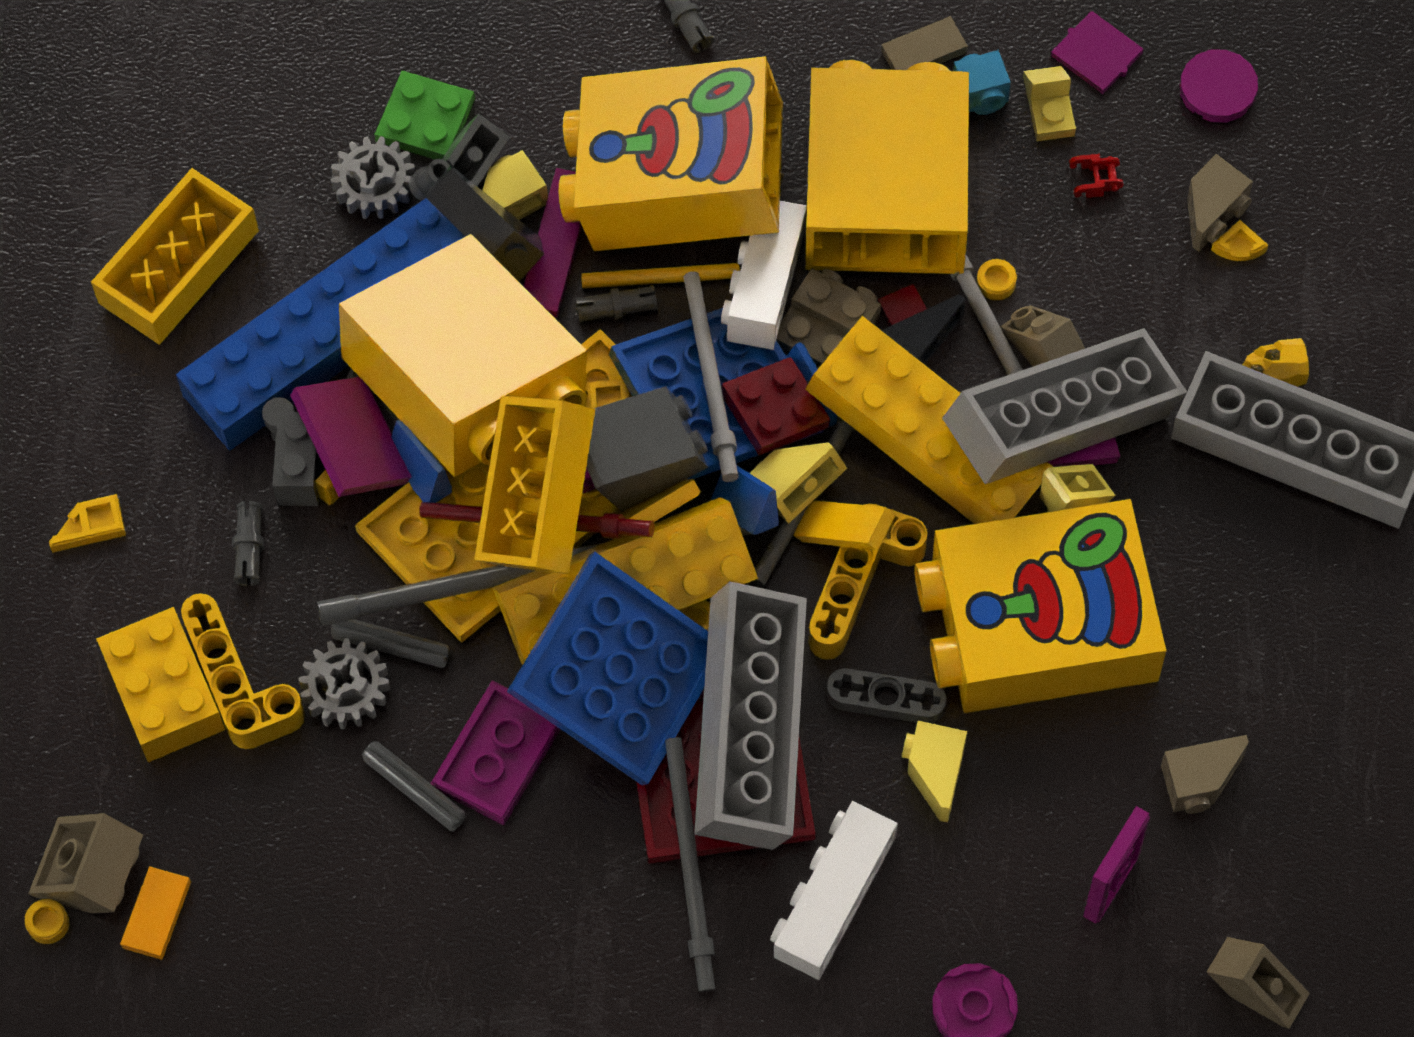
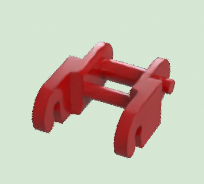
(1095, 164)

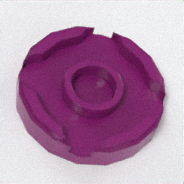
(1218, 85)
(974, 1003)

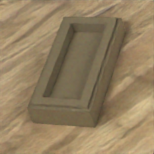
(931, 43)

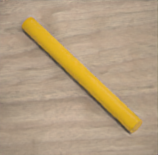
(656, 275)

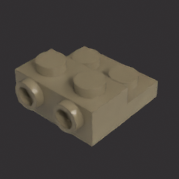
(824, 313)

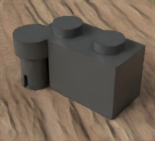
(469, 154)
(295, 458)

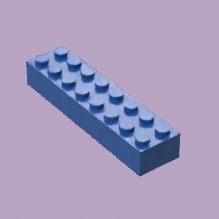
(300, 335)

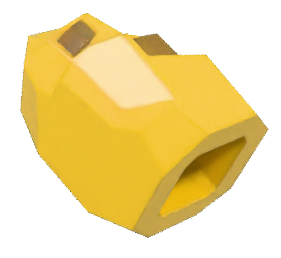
(1282, 360)

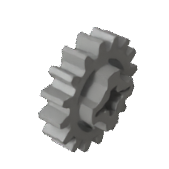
(362, 166)
(336, 668)

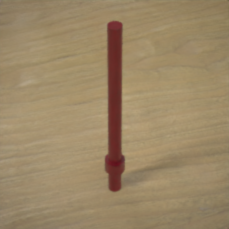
(609, 525)

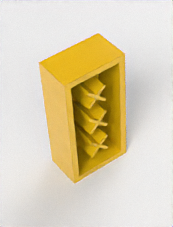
(175, 256)
(535, 484)

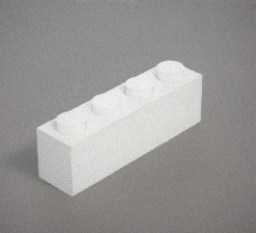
(764, 280)
(834, 890)

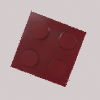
(774, 406)

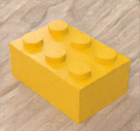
(161, 684)

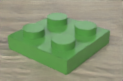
(424, 115)

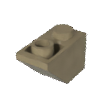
(1214, 198)
(1041, 334)

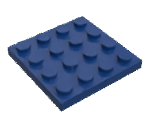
(672, 360)
(615, 669)

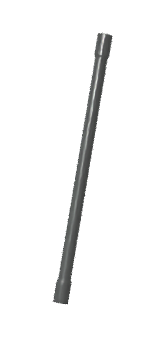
(354, 606)

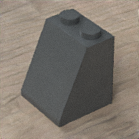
(643, 447)

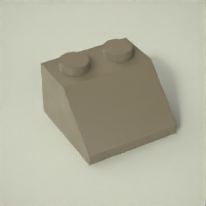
(87, 863)

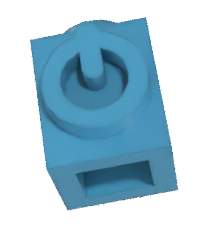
(987, 81)

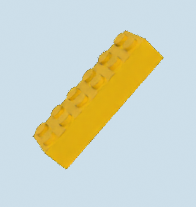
(901, 410)
(681, 563)

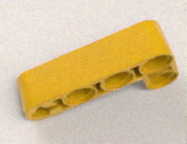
(856, 582)
(229, 670)

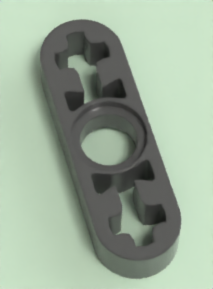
(854, 701)

